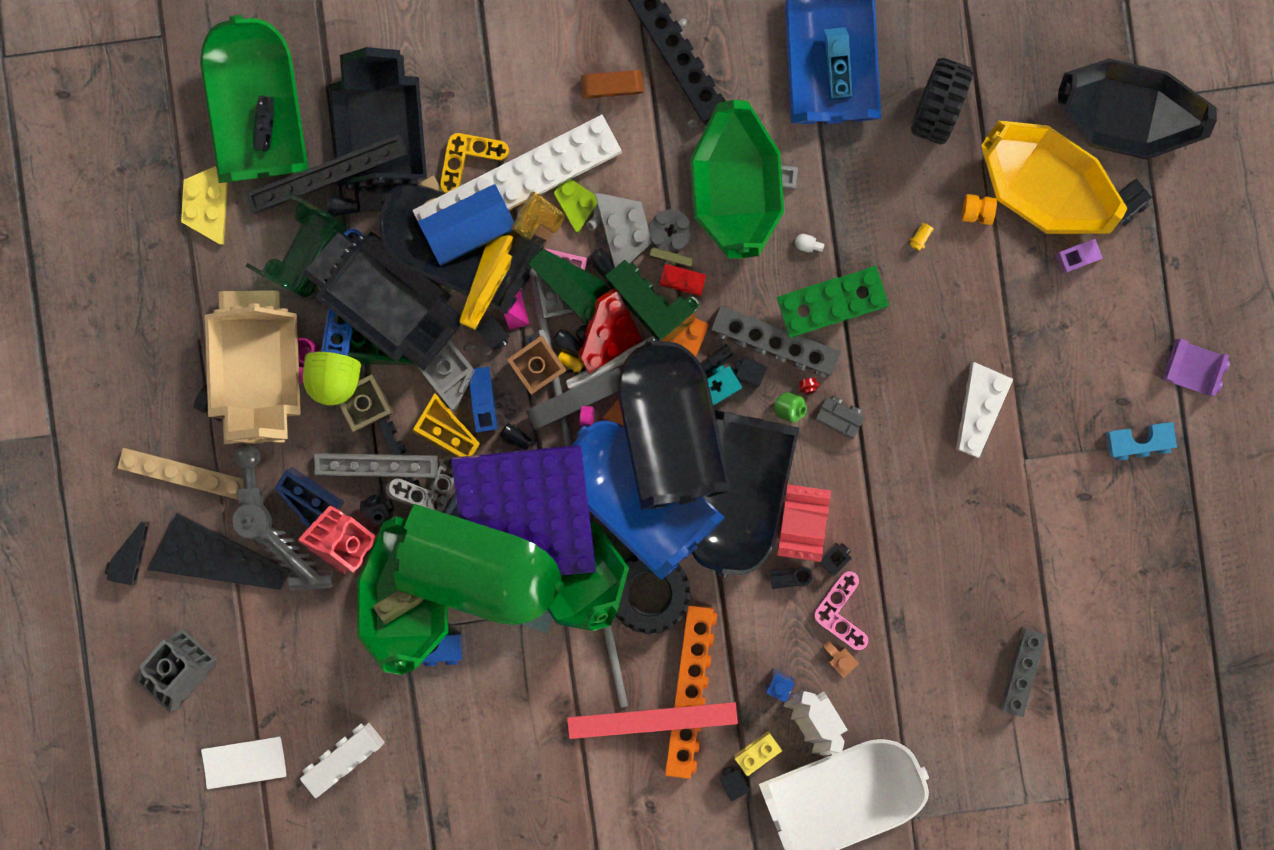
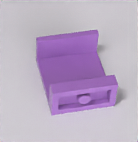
(1196, 368)

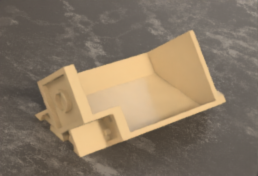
(252, 366)

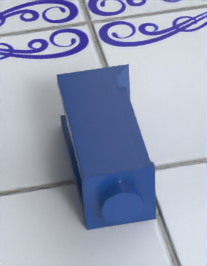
(780, 685)

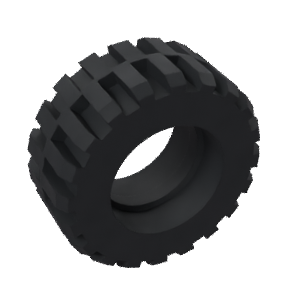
(942, 101)
(662, 619)

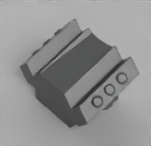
(175, 669)

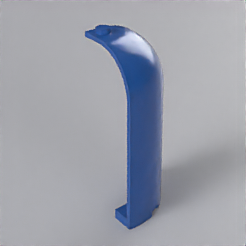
(808, 64)
(654, 535)

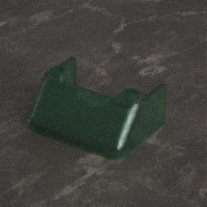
(314, 235)

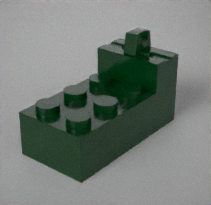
(651, 309)

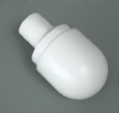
(808, 243)

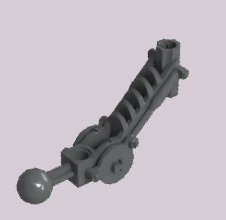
(255, 522)

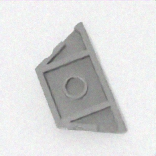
(623, 227)
(449, 374)

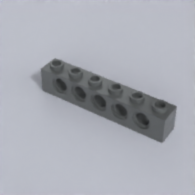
(828, 355)

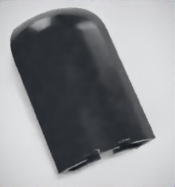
(410, 248)
(670, 426)
(758, 470)

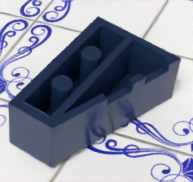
(305, 496)

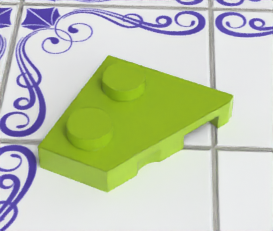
(576, 202)

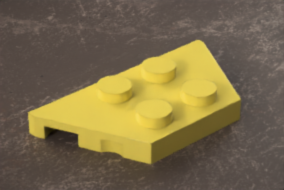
(205, 204)

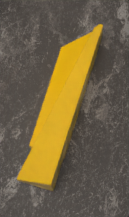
(489, 276)

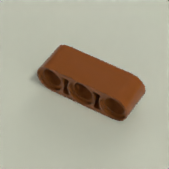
(612, 84)

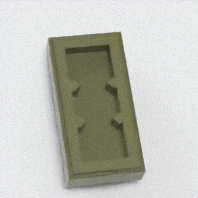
(671, 258)

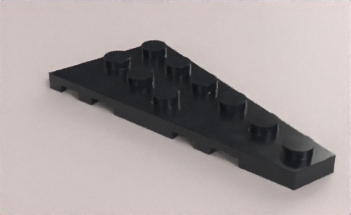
(205, 554)

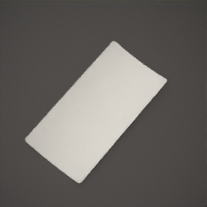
(244, 762)

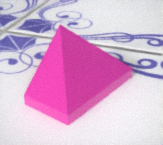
(517, 316)

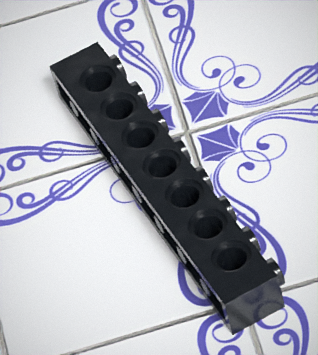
(671, 54)

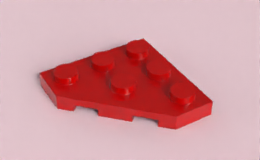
(608, 332)

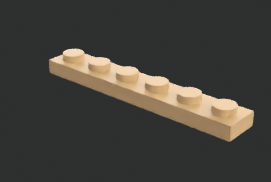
(180, 473)

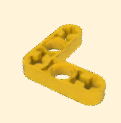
(467, 149)

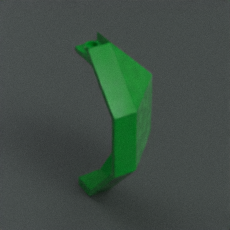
(737, 180)
(592, 598)
(413, 635)

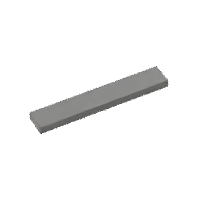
(376, 465)

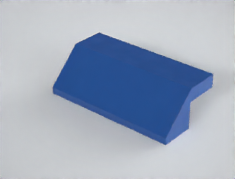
(467, 224)

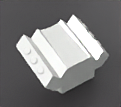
(817, 721)

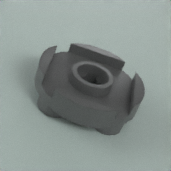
(664, 220)

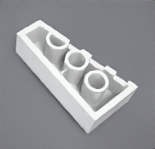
(341, 760)

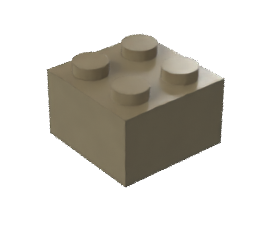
(366, 404)

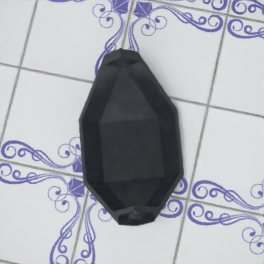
(1134, 109)

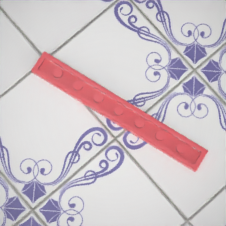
(652, 720)

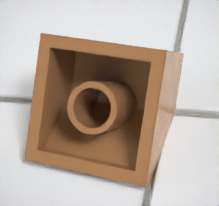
(536, 365)

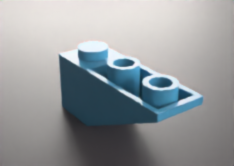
(838, 62)

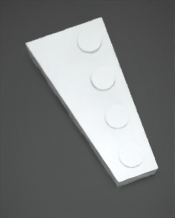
(982, 403)

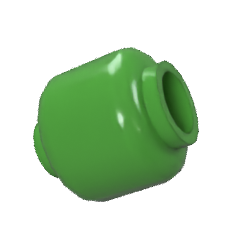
(790, 407)

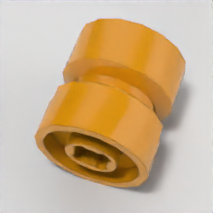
(979, 209)

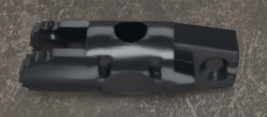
(263, 123)

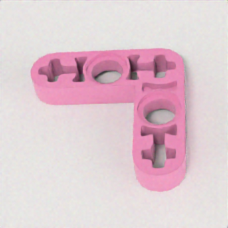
(834, 617)

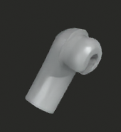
(596, 221)

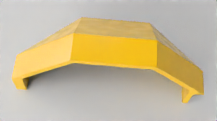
(1050, 180)

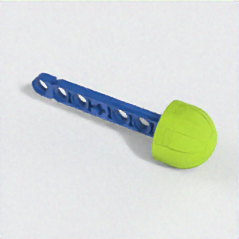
(332, 375)

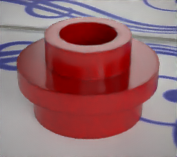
(808, 386)

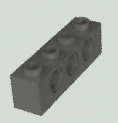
(1022, 672)

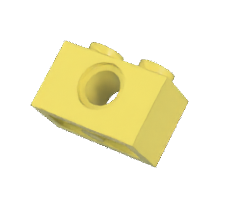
(757, 753)

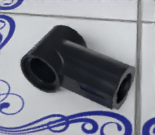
(787, 577)

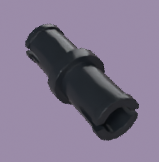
(714, 360)

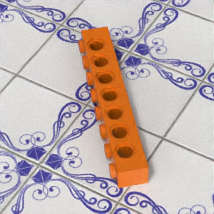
(695, 614)

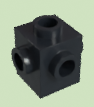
(376, 510)

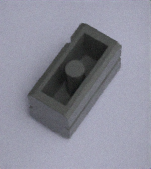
(839, 417)

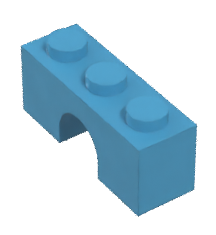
(1160, 438)

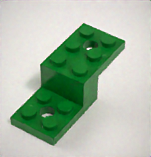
(832, 301)

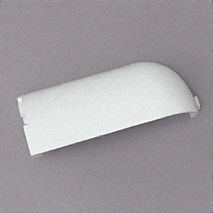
(847, 796)

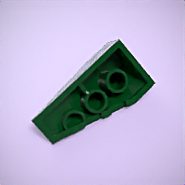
(572, 284)
(367, 352)

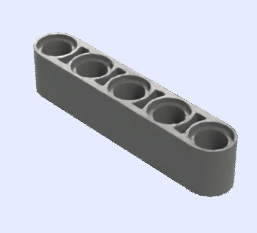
(574, 399)

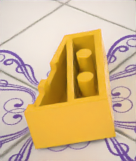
(444, 430)

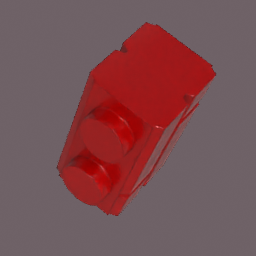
(682, 280)

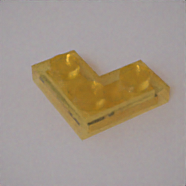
(536, 212)

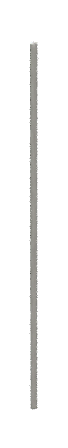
(568, 442)

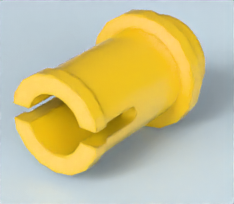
(920, 237)
(571, 362)

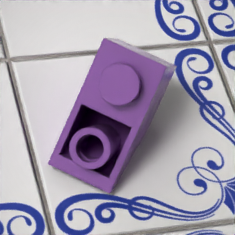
(1078, 256)

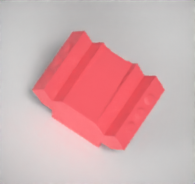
(803, 523)
(338, 540)

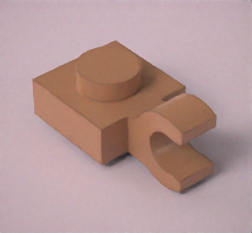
(840, 660)

